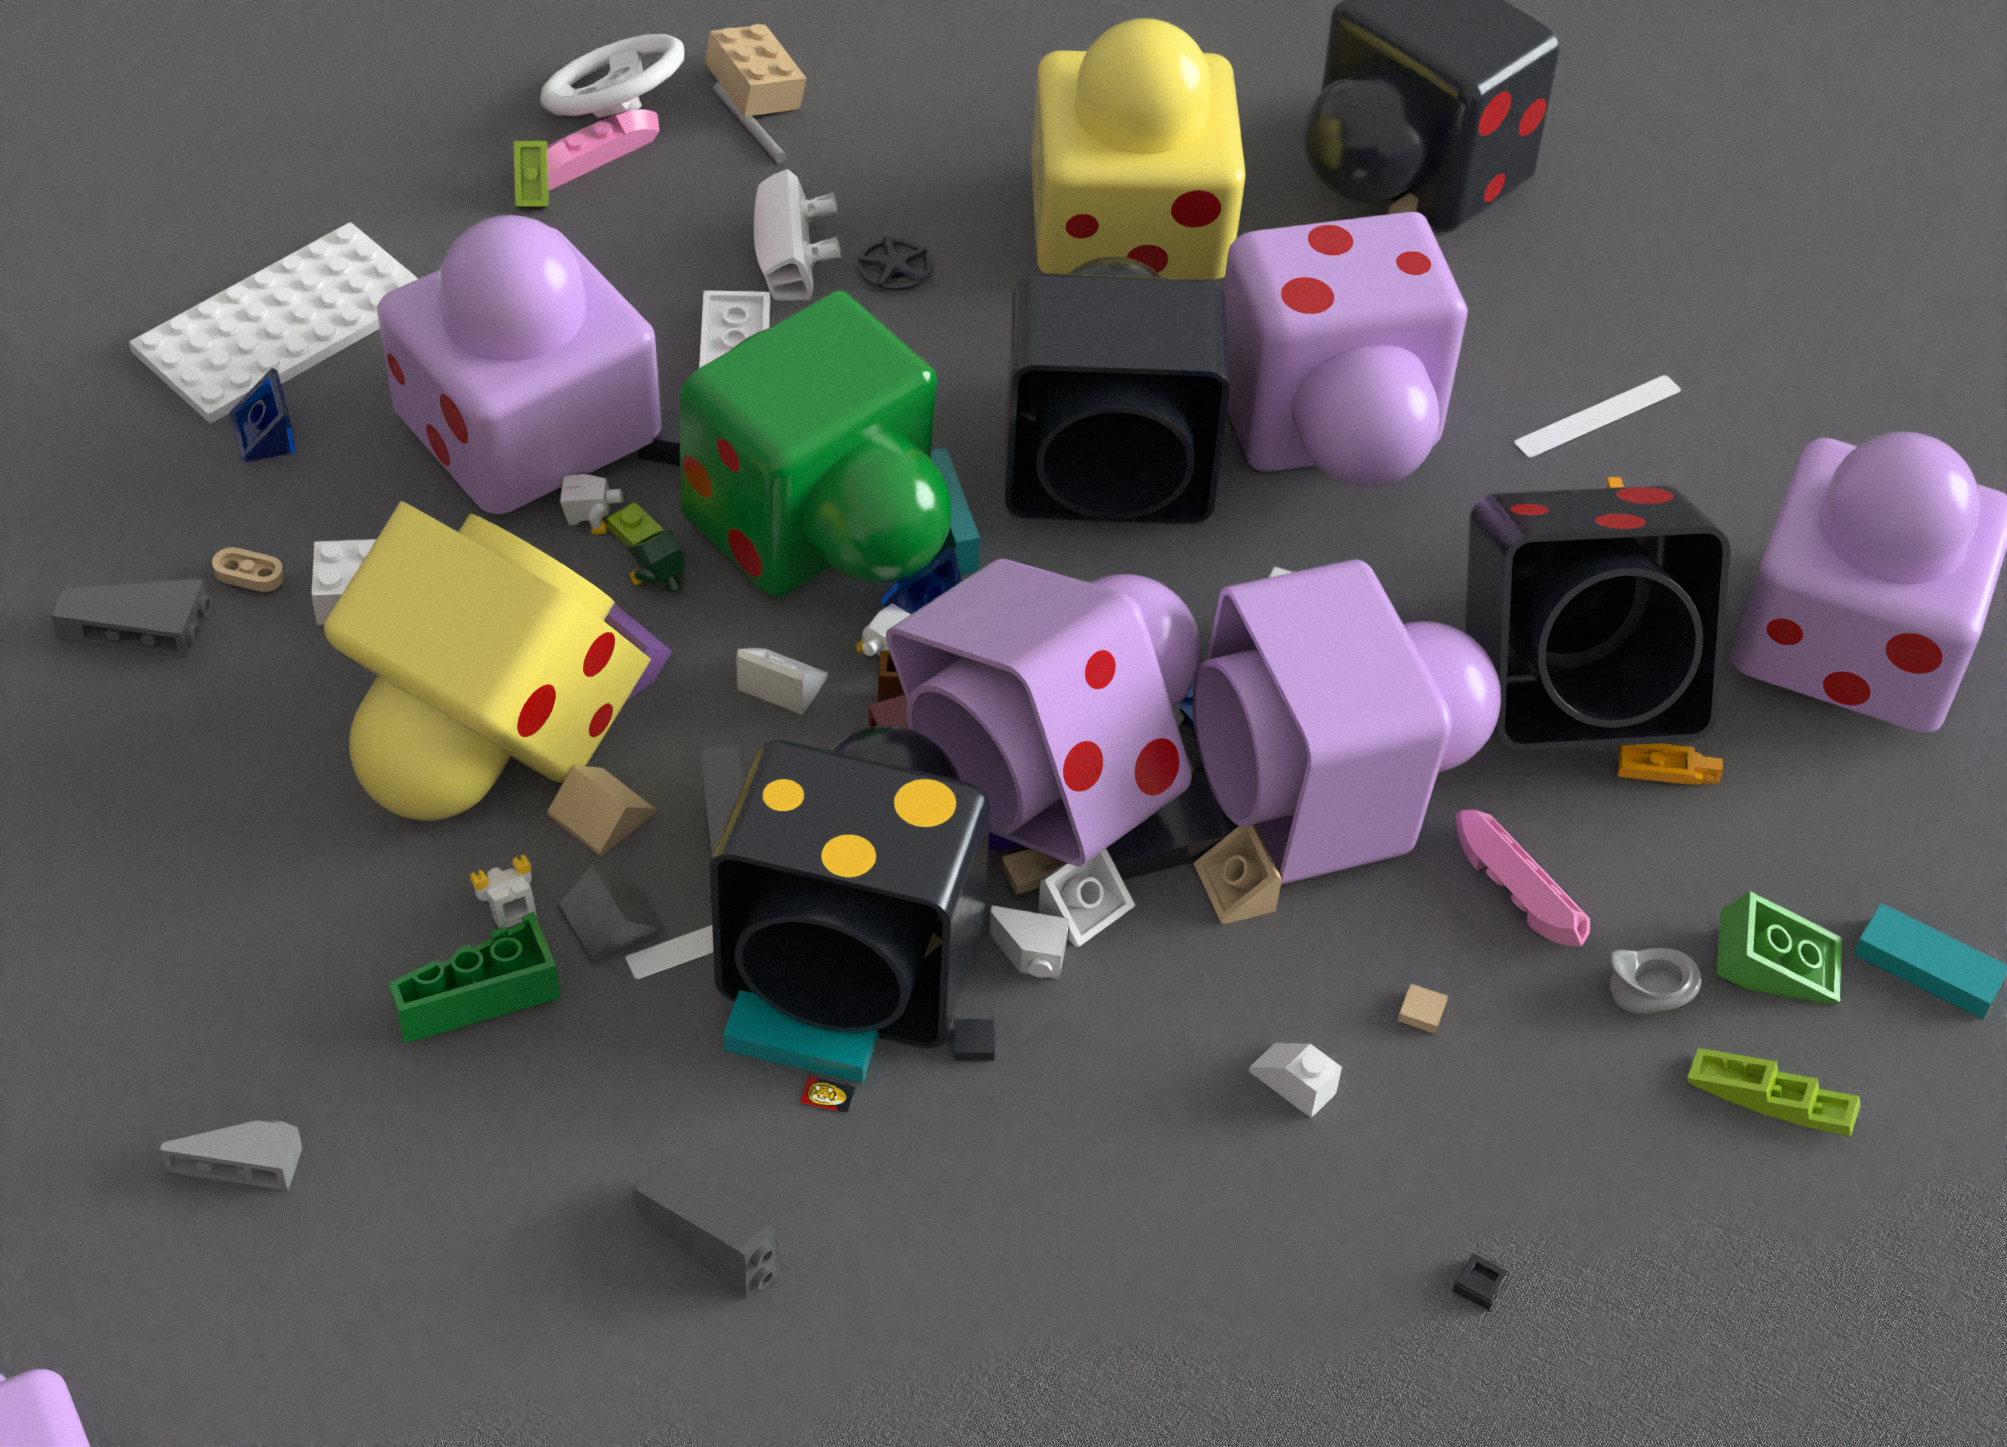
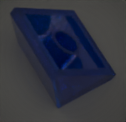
(263, 421)
(925, 585)

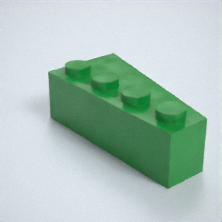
(477, 983)

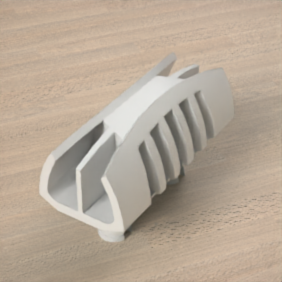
(784, 238)

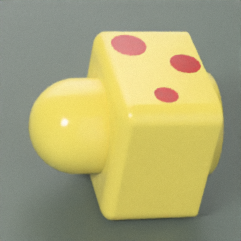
(1137, 153)
(475, 662)

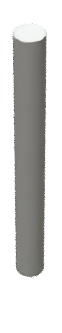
(751, 125)

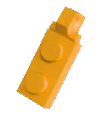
(1668, 764)

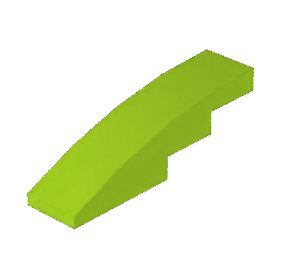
(1777, 1094)

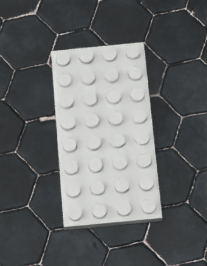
(275, 320)

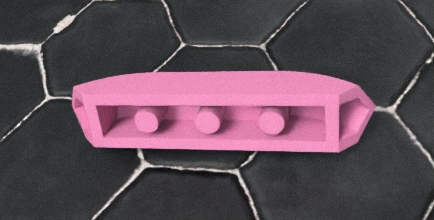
(599, 144)
(1533, 890)

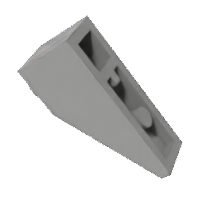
(242, 1154)

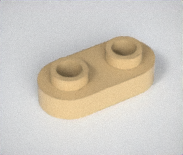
(248, 569)

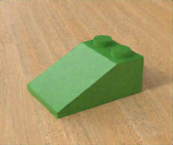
(1778, 951)

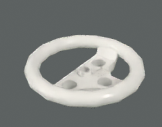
(623, 84)

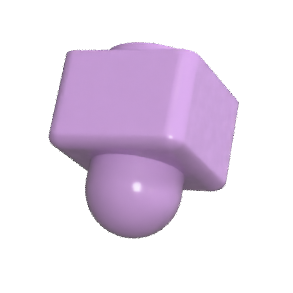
(1334, 715)

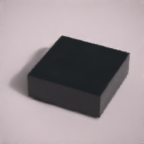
(974, 1040)
(1481, 1281)

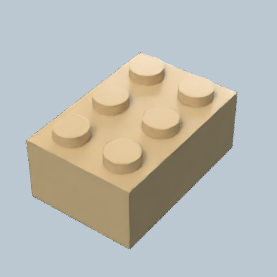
(755, 70)

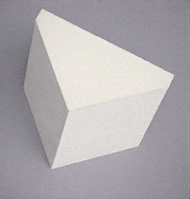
(778, 678)
(1086, 895)

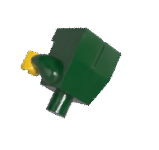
(658, 560)

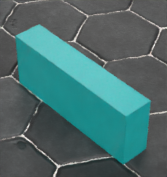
(962, 532)
(1931, 960)
(771, 1036)

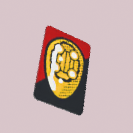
(828, 1094)

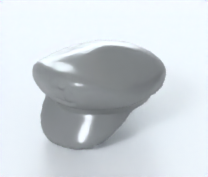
(1653, 979)

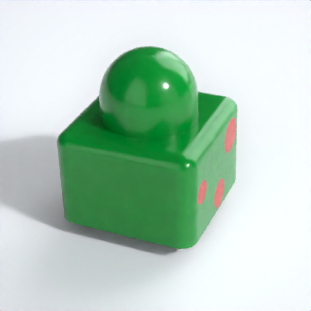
(815, 451)

